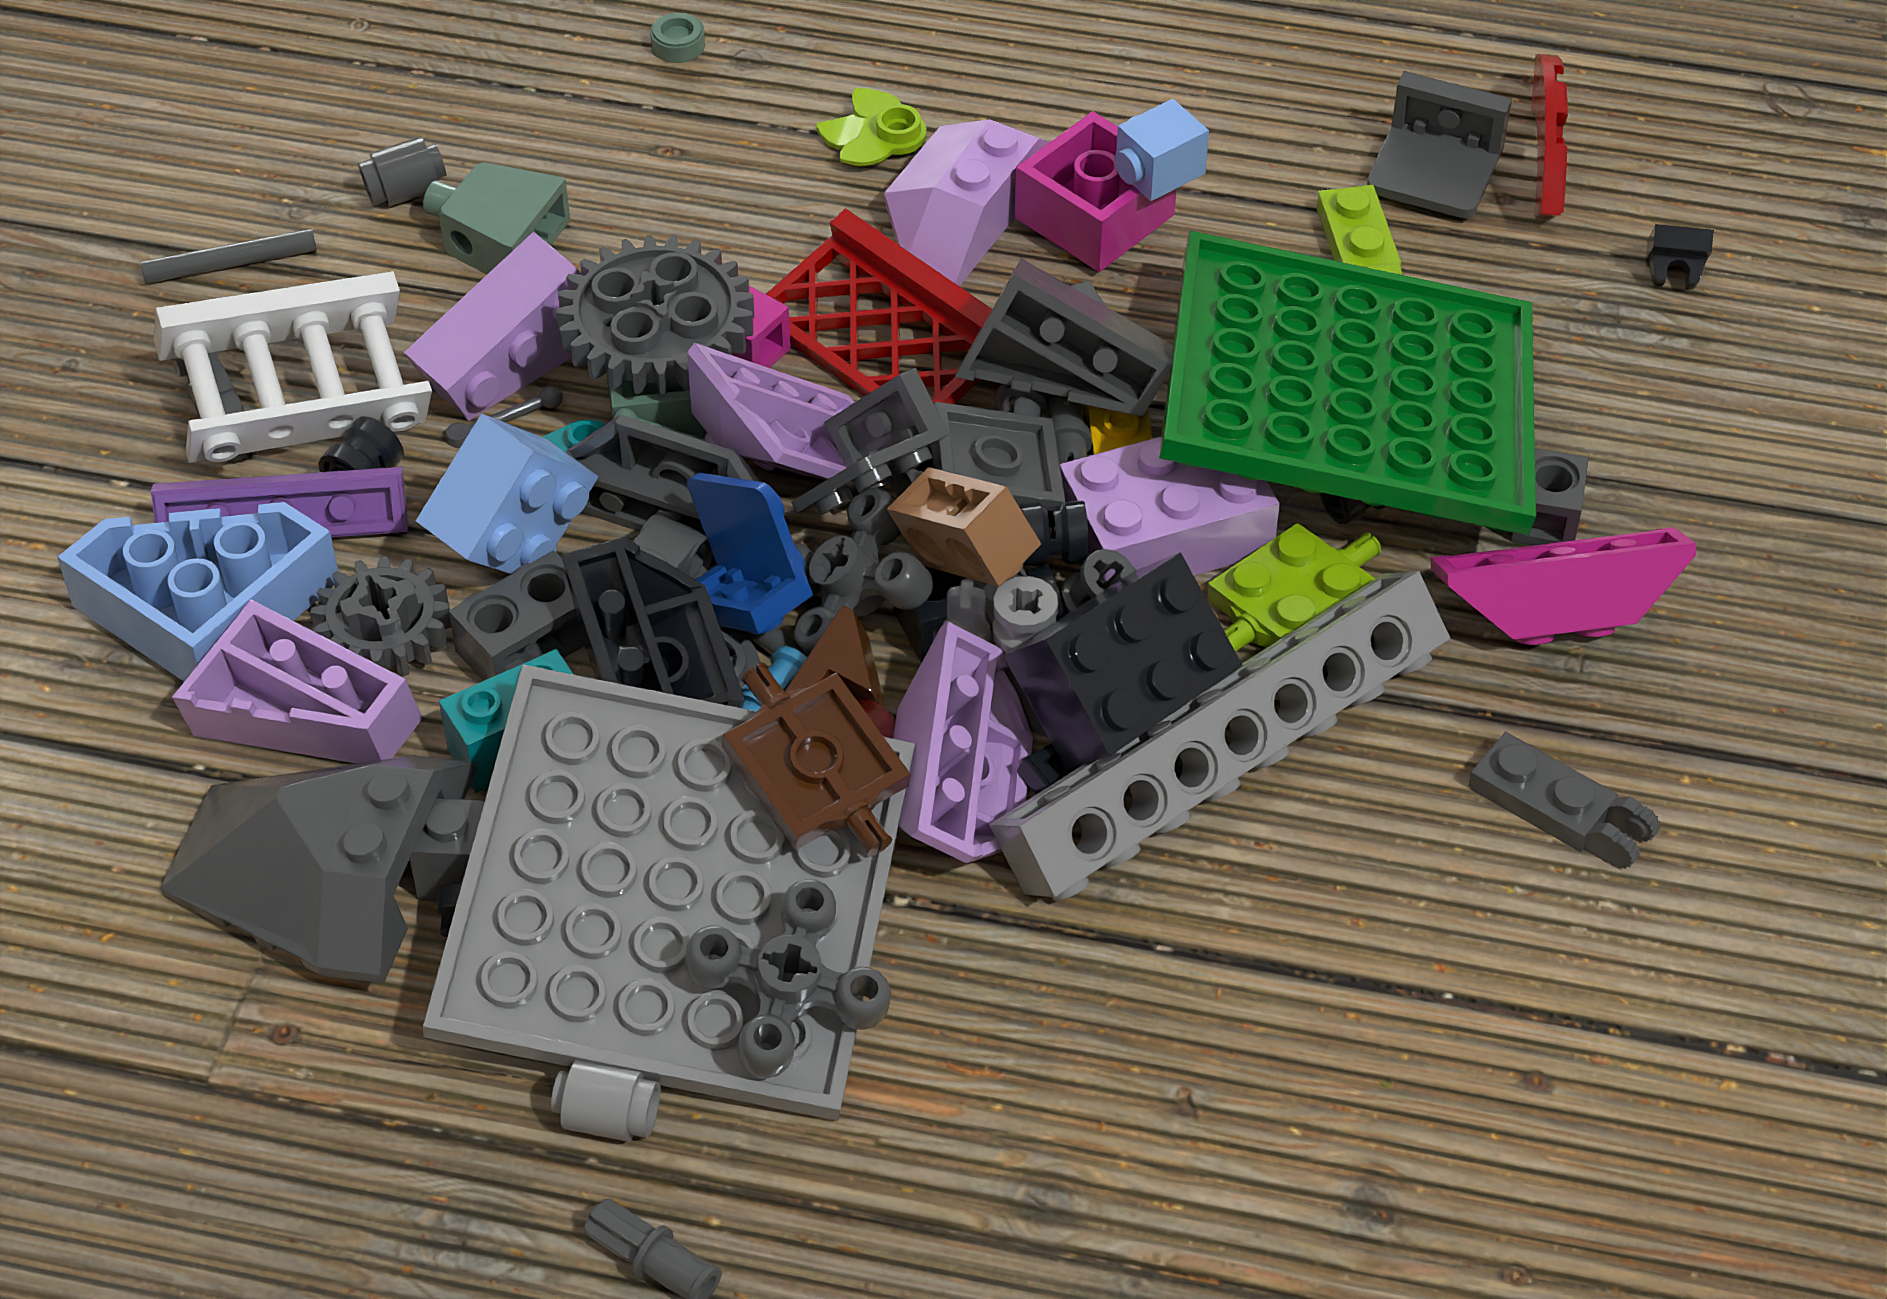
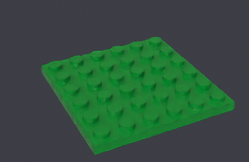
(1353, 383)

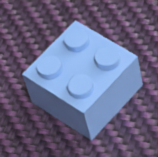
(506, 496)

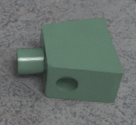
(497, 212)

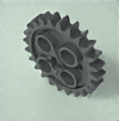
(649, 307)

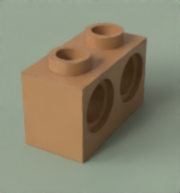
(964, 526)

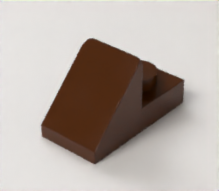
(843, 651)

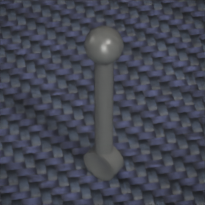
(549, 397)

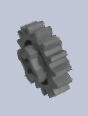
(385, 613)

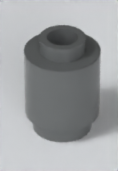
(401, 171)

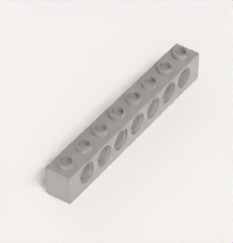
(1039, 831)

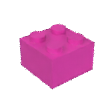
(1080, 199)

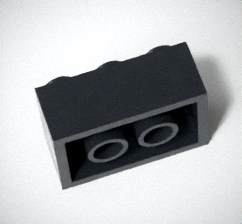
(1123, 661)

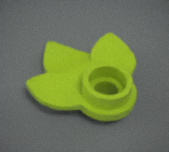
(875, 129)

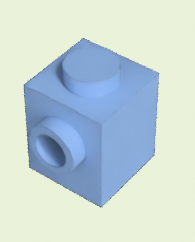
(1161, 149)

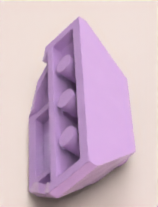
(959, 194)
(765, 413)
(966, 745)

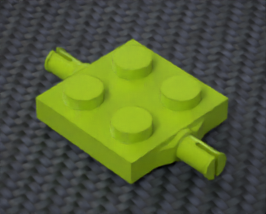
(1288, 584)

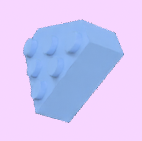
(187, 579)

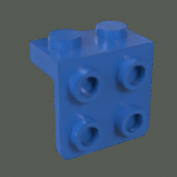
(757, 563)

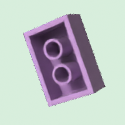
(1162, 508)

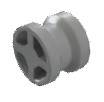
(1022, 610)

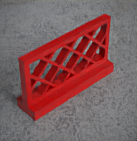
(904, 278)

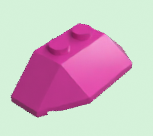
(1569, 584)

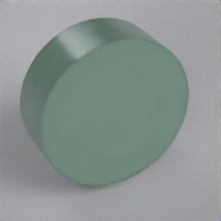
(677, 37)

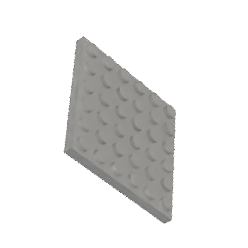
(595, 865)

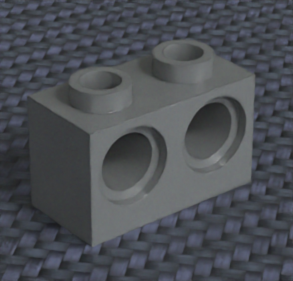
(517, 619)

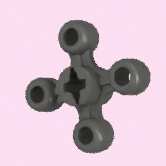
(853, 576)
(784, 1001)

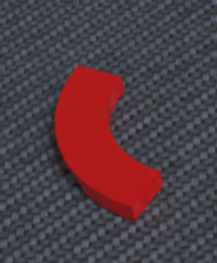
(1551, 114)

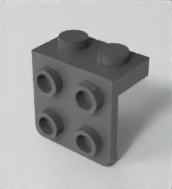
(1441, 145)
(876, 435)

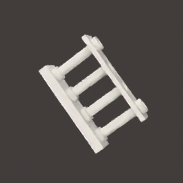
(280, 315)

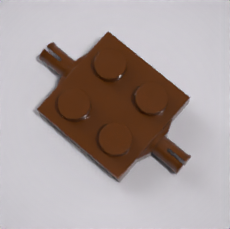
(815, 760)

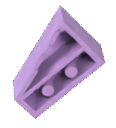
(498, 332)
(295, 693)

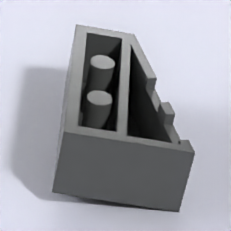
(1066, 346)

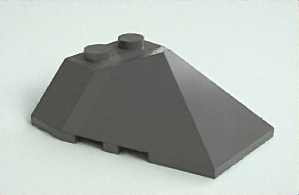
(315, 858)

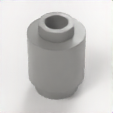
(606, 1101)

